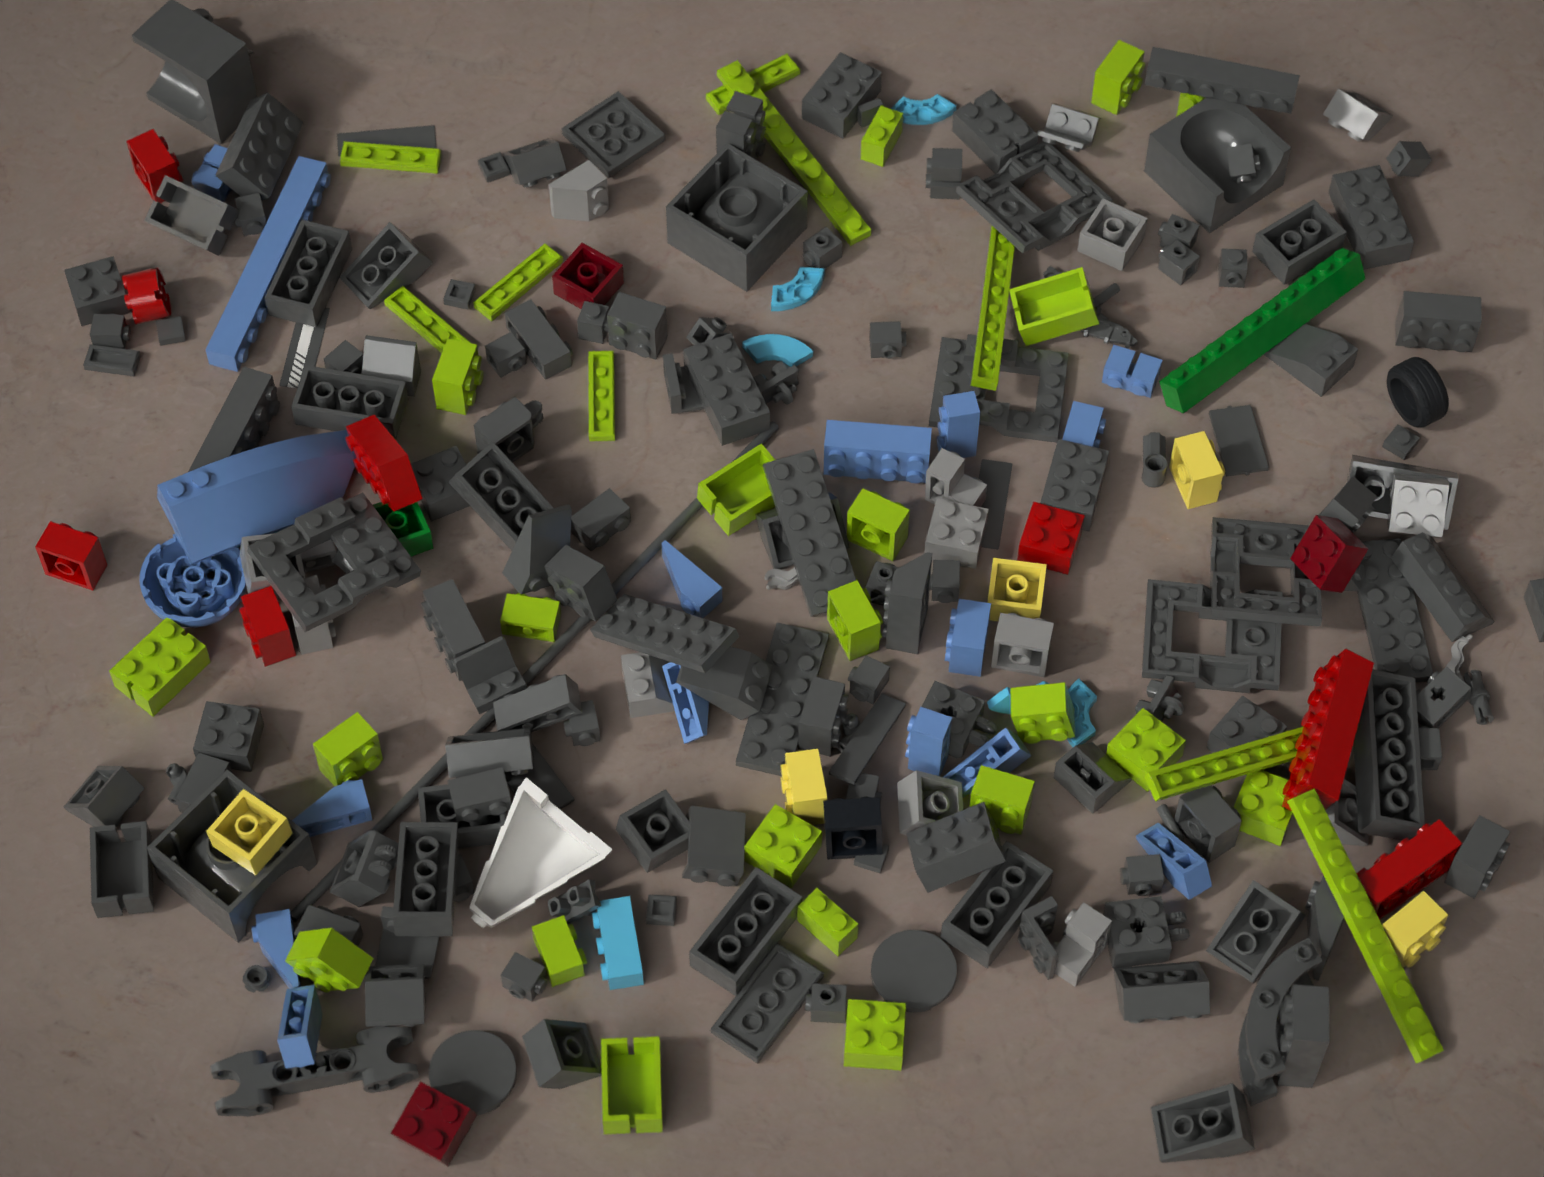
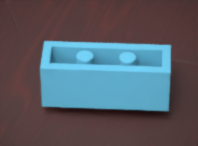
(618, 943)

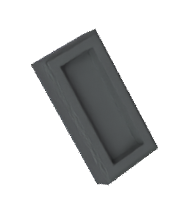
(112, 360)

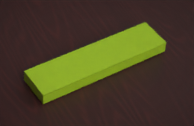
(765, 77)
(390, 157)
(518, 282)
(422, 318)
(601, 395)

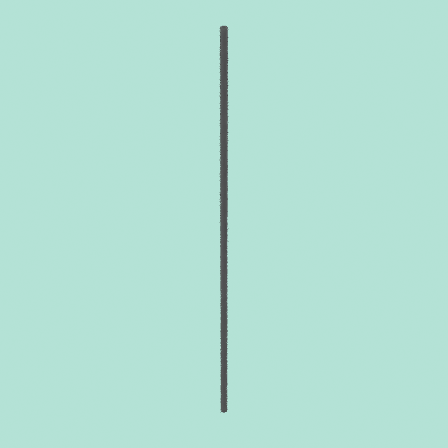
(528, 676)

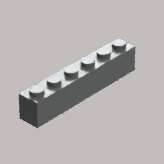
(1222, 80)

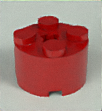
(147, 295)

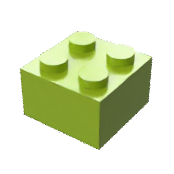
(1118, 77)
(457, 377)
(878, 524)
(854, 620)
(1043, 712)
(1145, 746)
(348, 750)
(1005, 796)
(1262, 808)
(783, 846)
(328, 960)
(874, 1034)

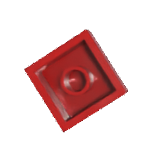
(153, 161)
(1051, 537)
(71, 555)
(266, 626)

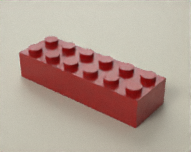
(1329, 728)

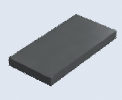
(767, 1003)

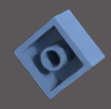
(967, 637)

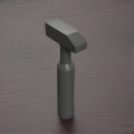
(1172, 826)

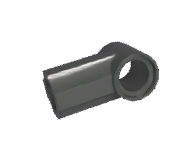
(1154, 459)

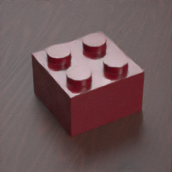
(587, 277)
(1329, 553)
(434, 1123)

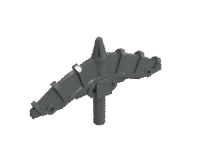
(1105, 329)

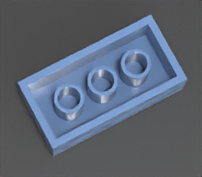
(876, 451)

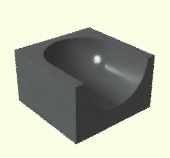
(204, 71)
(1192, 160)
(736, 217)
(210, 878)

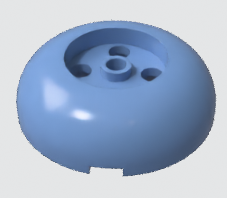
(170, 571)

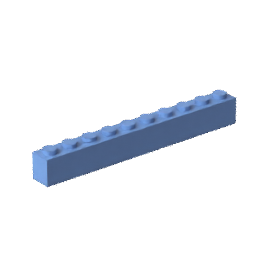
(247, 303)

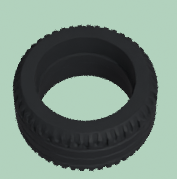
(1417, 392)

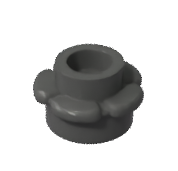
(253, 972)

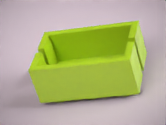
(1054, 306)
(738, 491)
(160, 666)
(631, 1085)

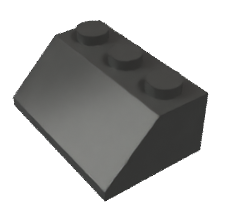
(774, 538)
(1162, 991)

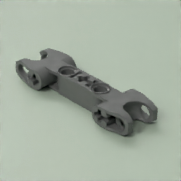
(262, 1081)

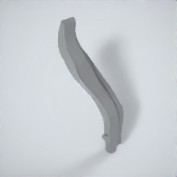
(781, 578)
(1457, 657)

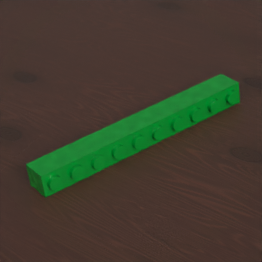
(1262, 330)

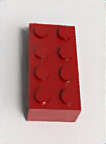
(383, 463)
(1409, 867)

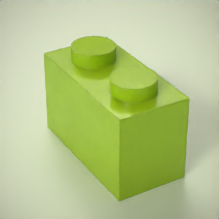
(881, 136)
(530, 617)
(827, 922)
(558, 950)

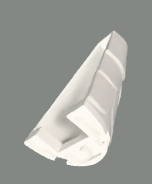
(532, 857)

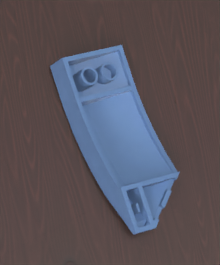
(255, 492)

